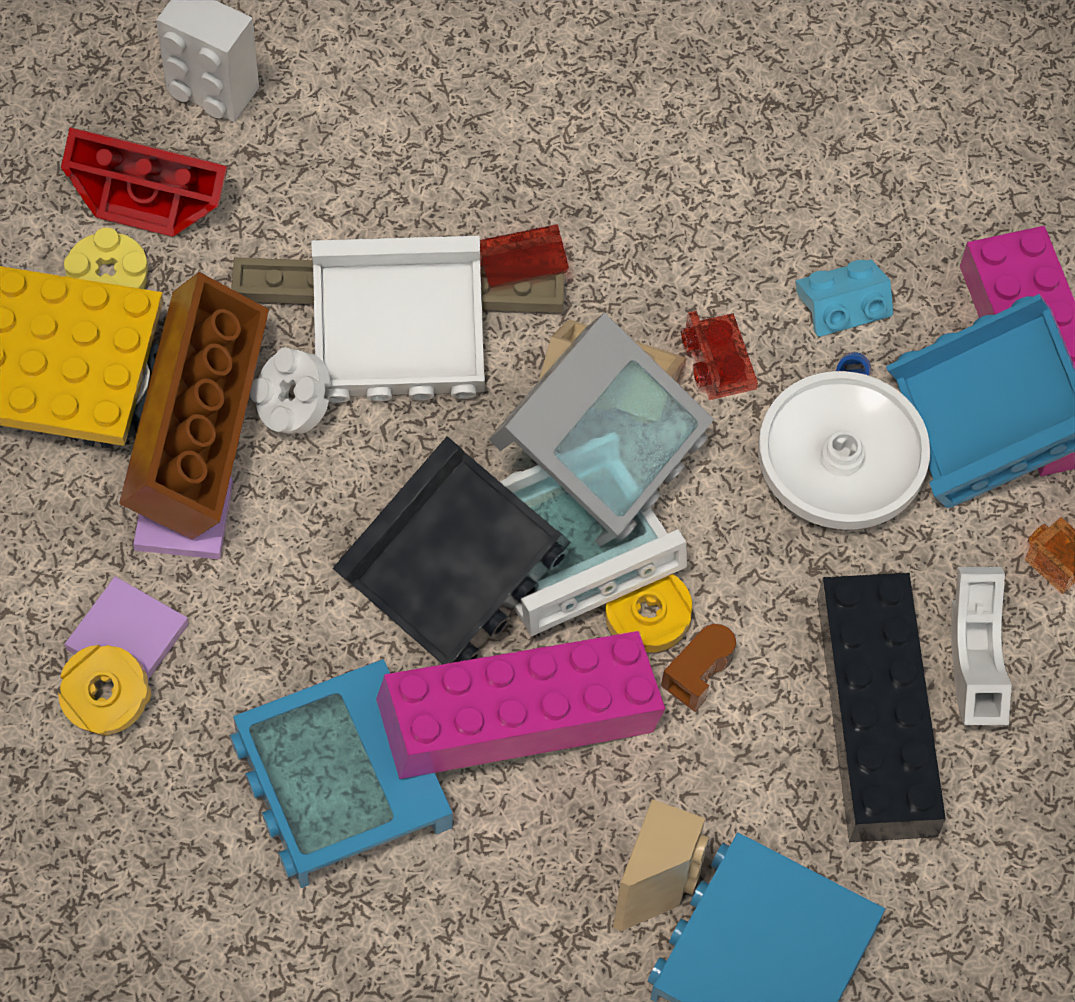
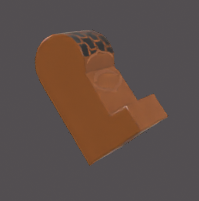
(699, 660)

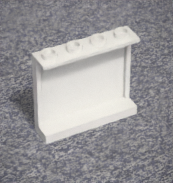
(399, 317)

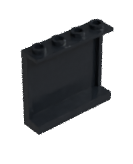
(452, 555)

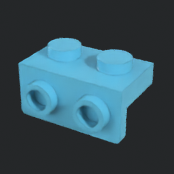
(846, 296)

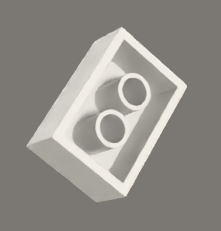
(208, 55)

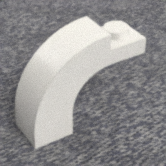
(976, 644)

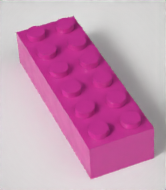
(1019, 266)
(519, 704)

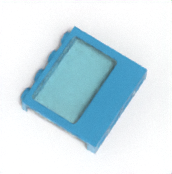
(332, 773)

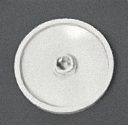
(843, 450)

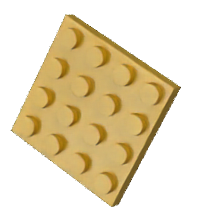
(73, 353)

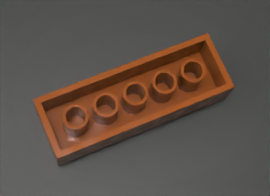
(195, 407)

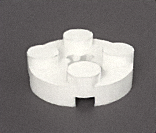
(272, 391)

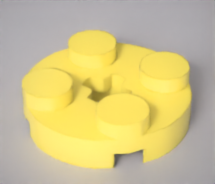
(108, 248)

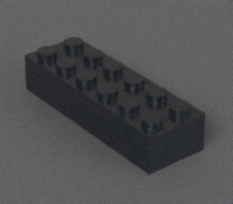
(880, 708)

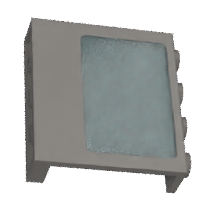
(607, 426)

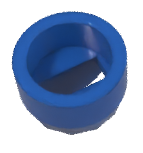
(855, 358)

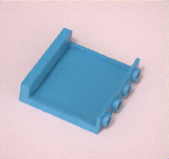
(992, 399)
(765, 933)

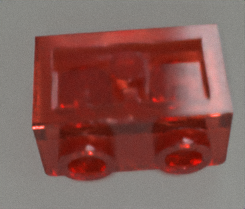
(719, 355)

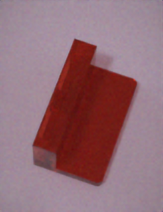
(523, 256)

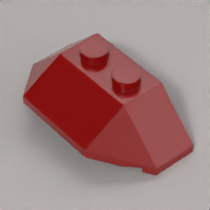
(141, 182)

